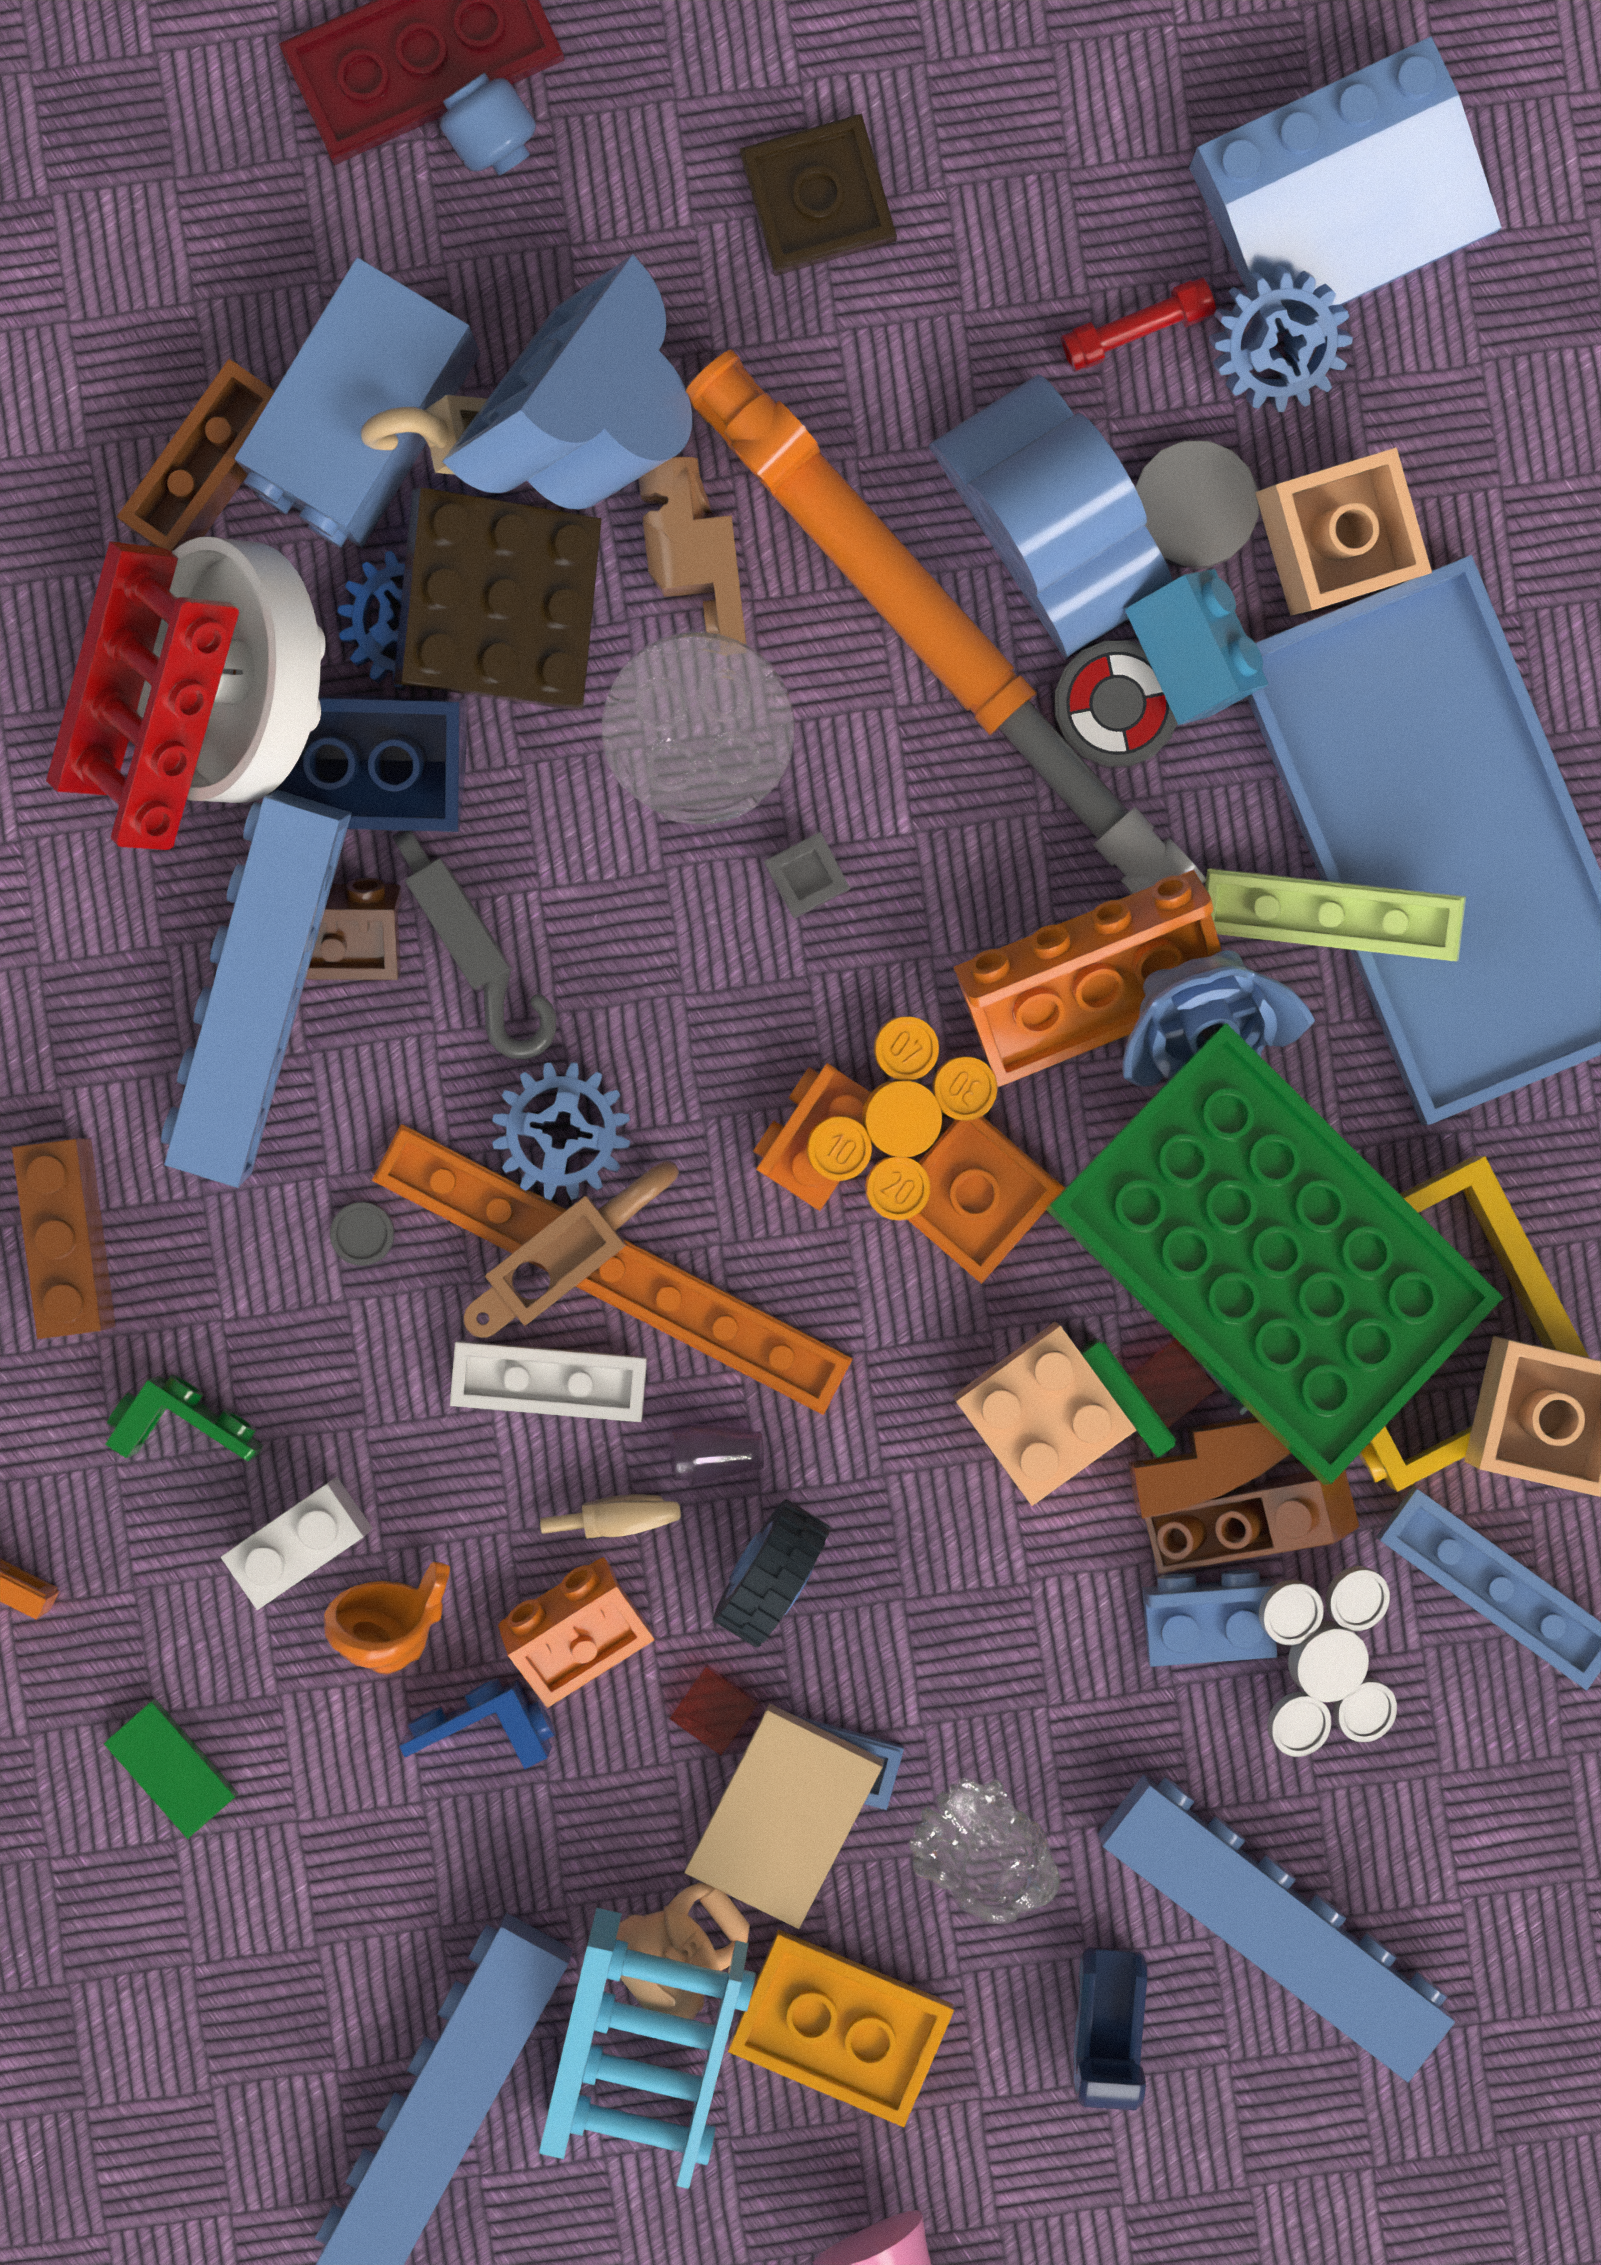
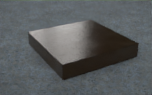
(818, 194)

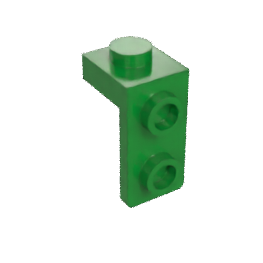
(137, 1417)

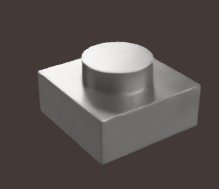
(807, 875)

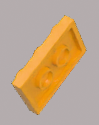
(841, 2028)

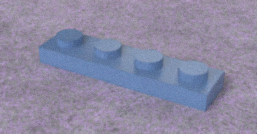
(1496, 1586)

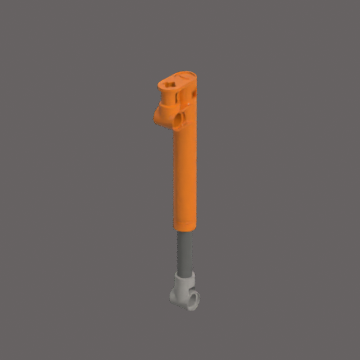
(921, 611)

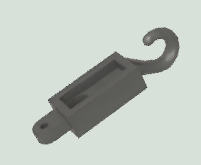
(472, 948)

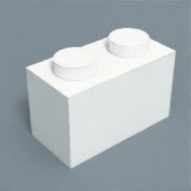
(297, 1543)

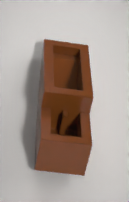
(1218, 1461)

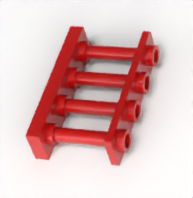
(109, 684)

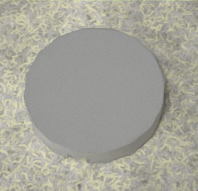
(1198, 503)

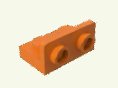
(785, 1146)
(573, 1632)

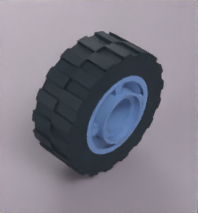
(771, 1573)

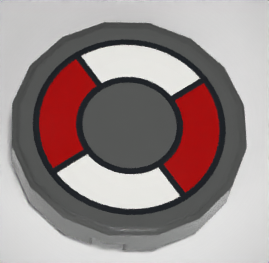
(1112, 706)

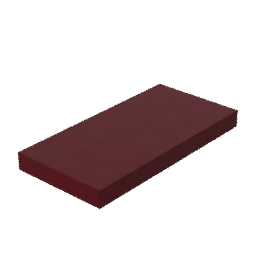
(399, 59)

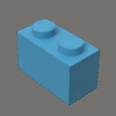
(1197, 645)

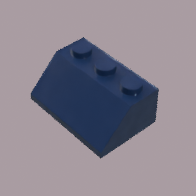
(386, 761)

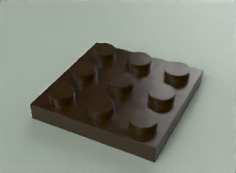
(497, 599)

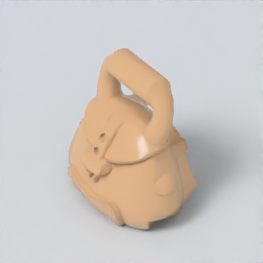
(680, 1938)

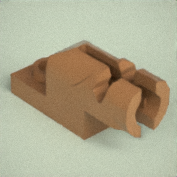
(687, 549)

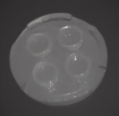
(698, 727)

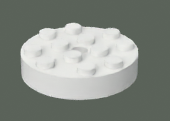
(277, 653)

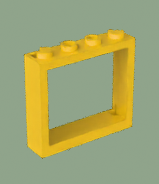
(1528, 1281)

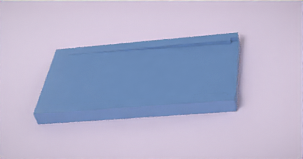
(1433, 775)

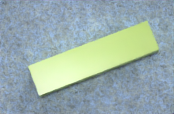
(1336, 914)

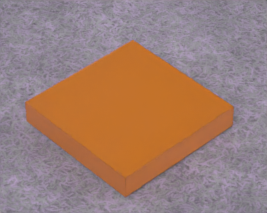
(981, 1195)

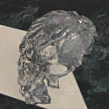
(985, 1852)

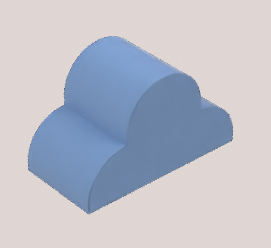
(584, 400)
(1055, 511)

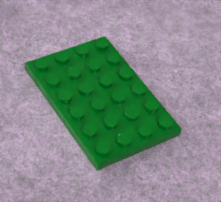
(1274, 1254)

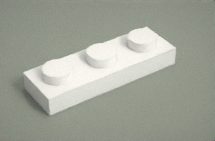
(548, 1381)

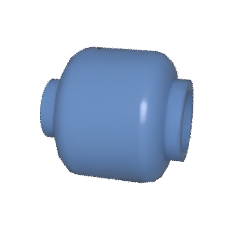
(488, 124)

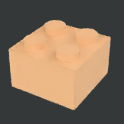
(1343, 532)
(1044, 1413)
(1539, 1417)

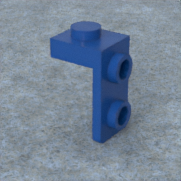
(524, 1723)

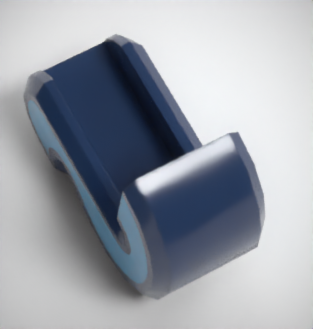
(1110, 2029)

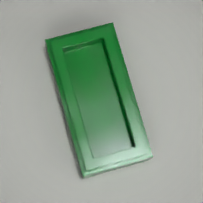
(1128, 1397)
(171, 1768)

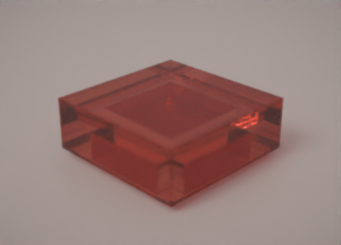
(1172, 1382)
(713, 1709)

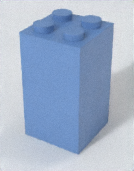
(365, 355)

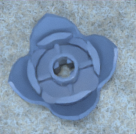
(1197, 998)

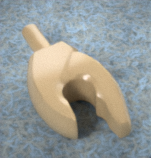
(616, 1516)

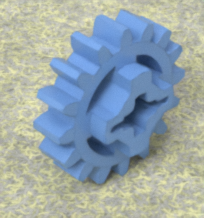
(1305, 332)
(566, 1103)

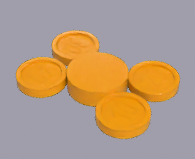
(901, 1118)

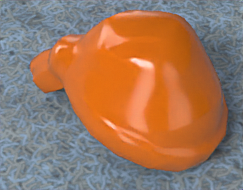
(386, 1621)

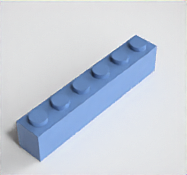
(255, 987)
(1277, 1927)
(448, 2098)

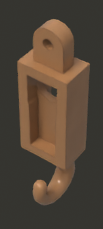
(568, 1250)

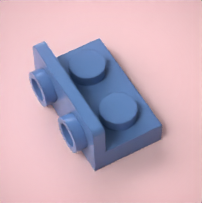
(1206, 1620)

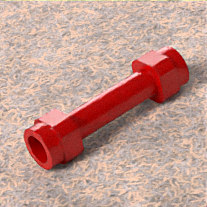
(1188, 304)

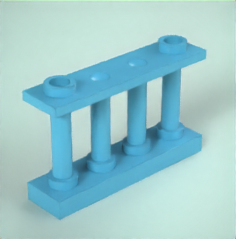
(598, 2010)

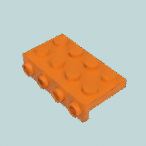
(1082, 978)

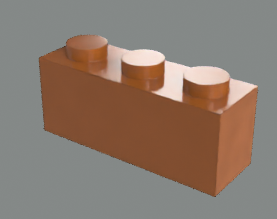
(198, 466)
(63, 1238)

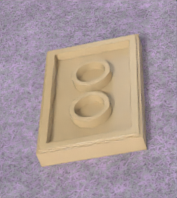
(784, 1816)

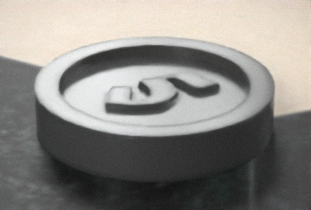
(362, 1233)

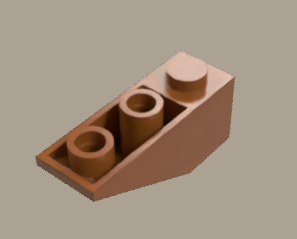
(1254, 1522)

